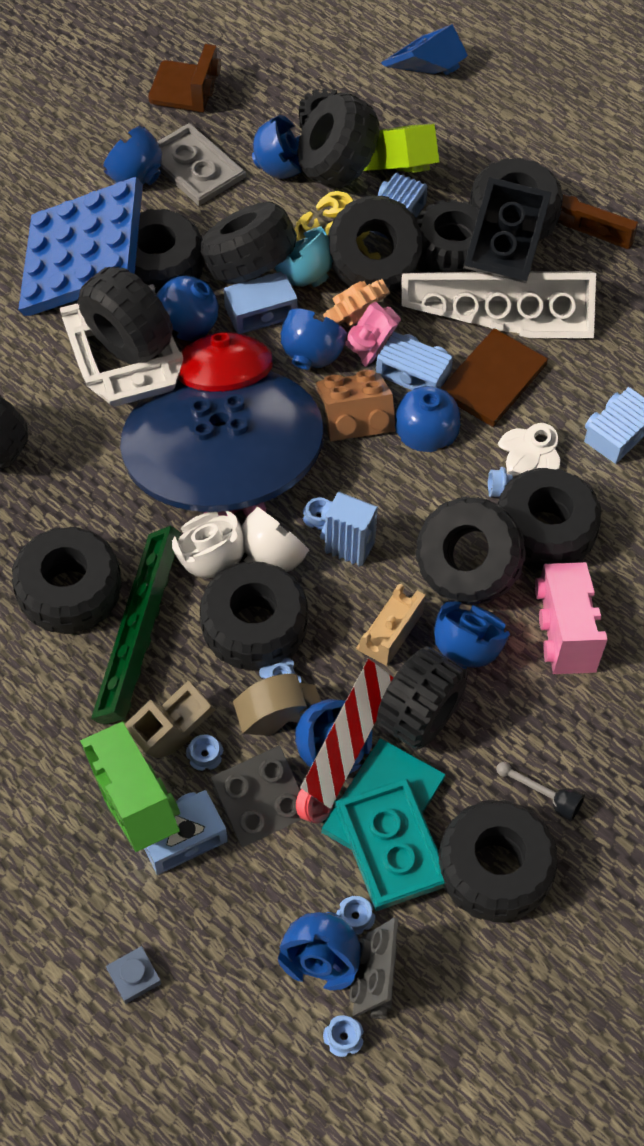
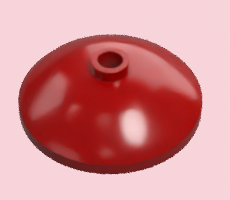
(224, 362)

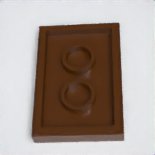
(494, 376)

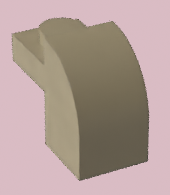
(273, 703)
(169, 727)

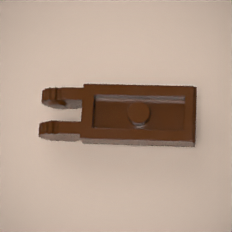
(597, 222)

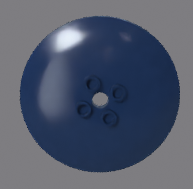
(202, 467)

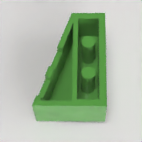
(131, 787)

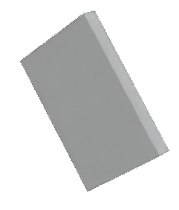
(197, 164)

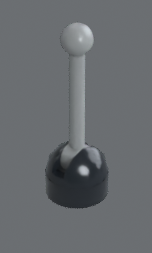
(565, 801)

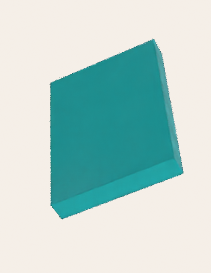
(383, 766)
(391, 843)

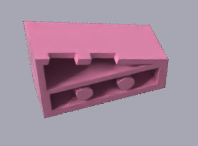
(569, 618)

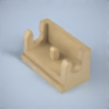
(392, 626)

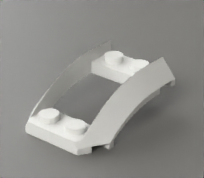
(124, 383)

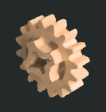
(354, 301)

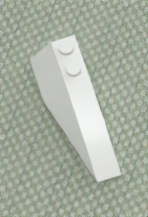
(544, 307)

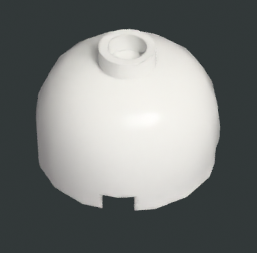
(270, 542)
(210, 544)

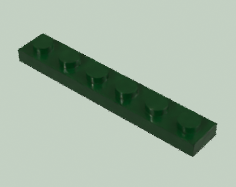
(136, 627)

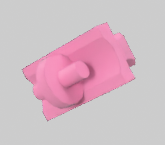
(372, 332)

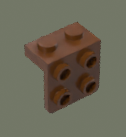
(186, 84)

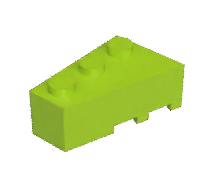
(406, 149)

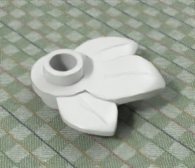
(526, 452)

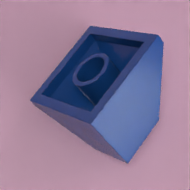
(430, 53)

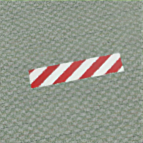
(347, 735)

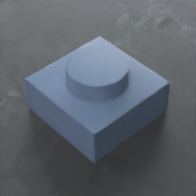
(133, 975)

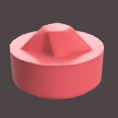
(310, 808)

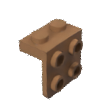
(357, 405)

